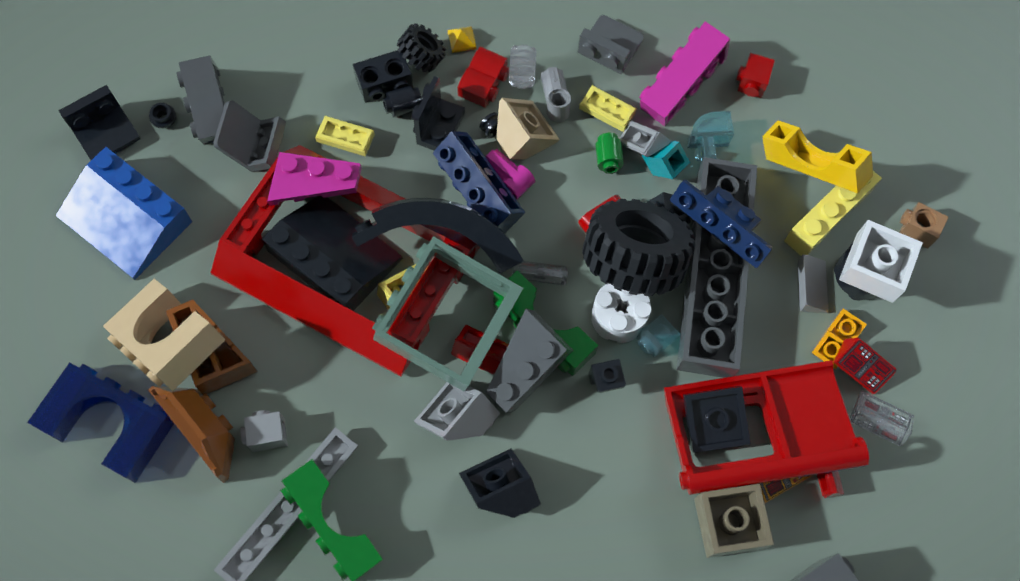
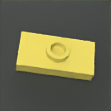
(607, 108)
(345, 136)

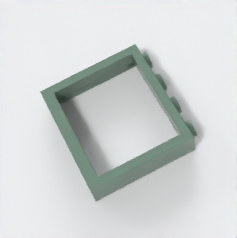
(474, 270)

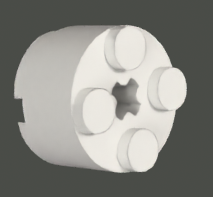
(615, 324)

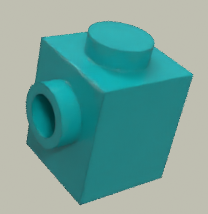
(667, 161)

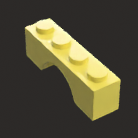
(825, 216)

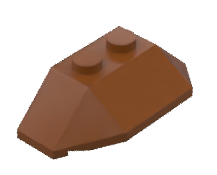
(200, 426)

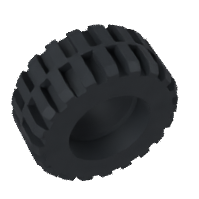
(638, 247)

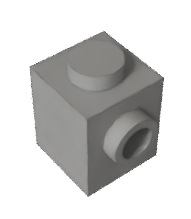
(264, 431)

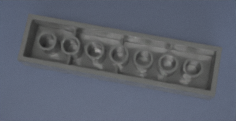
(716, 282)

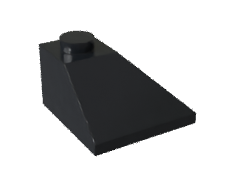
(501, 485)

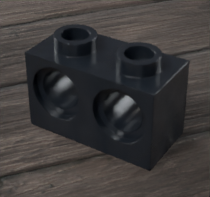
(381, 70)

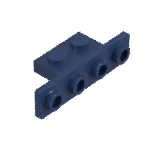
(724, 219)

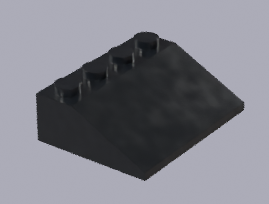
(321, 251)

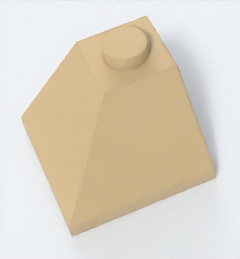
(523, 129)

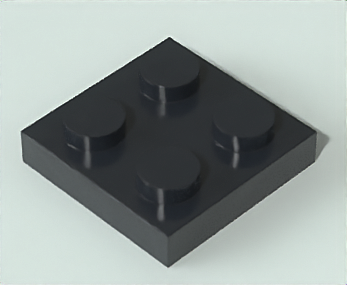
(716, 419)

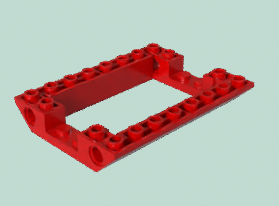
(239, 269)

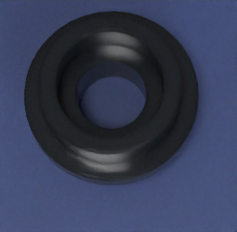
(159, 110)

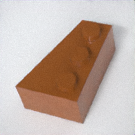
(224, 365)

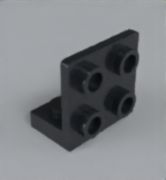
(435, 116)
(99, 122)

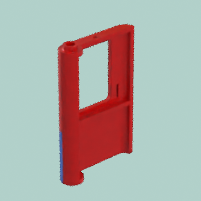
(802, 419)

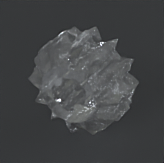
(522, 66)

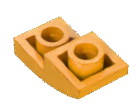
(843, 327)

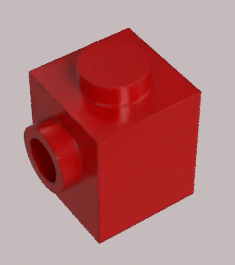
(755, 75)

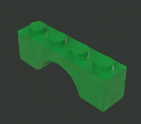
(583, 346)
(353, 553)

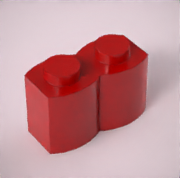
(483, 76)

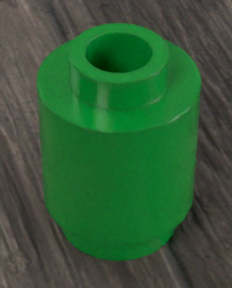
(609, 153)

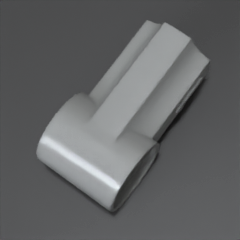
(556, 94)

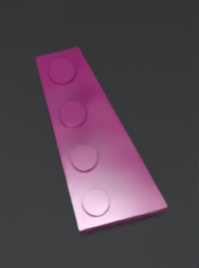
(685, 73)

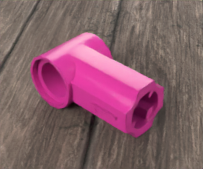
(515, 177)

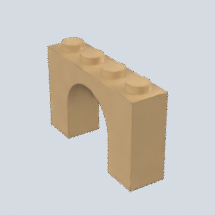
(174, 356)

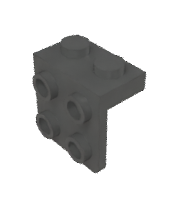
(610, 43)
(248, 139)

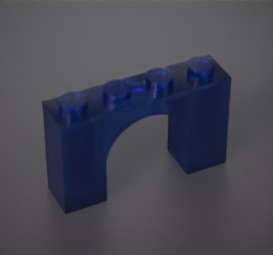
(78, 391)

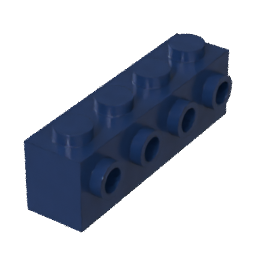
(477, 180)

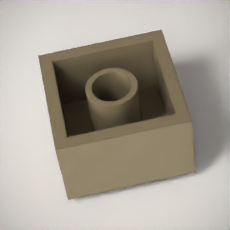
(733, 520)

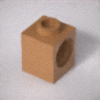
(931, 219)

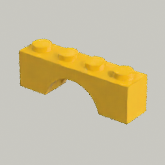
(790, 148)

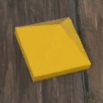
(461, 39)

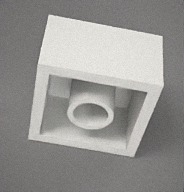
(881, 261)

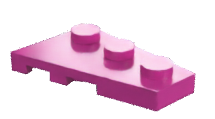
(308, 176)

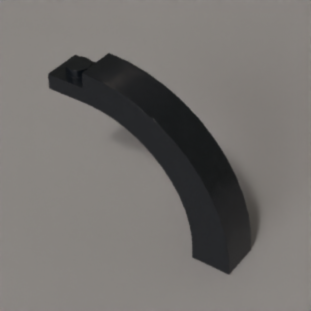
(444, 214)

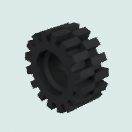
(421, 47)

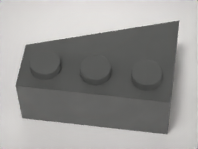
(203, 96)
(527, 361)

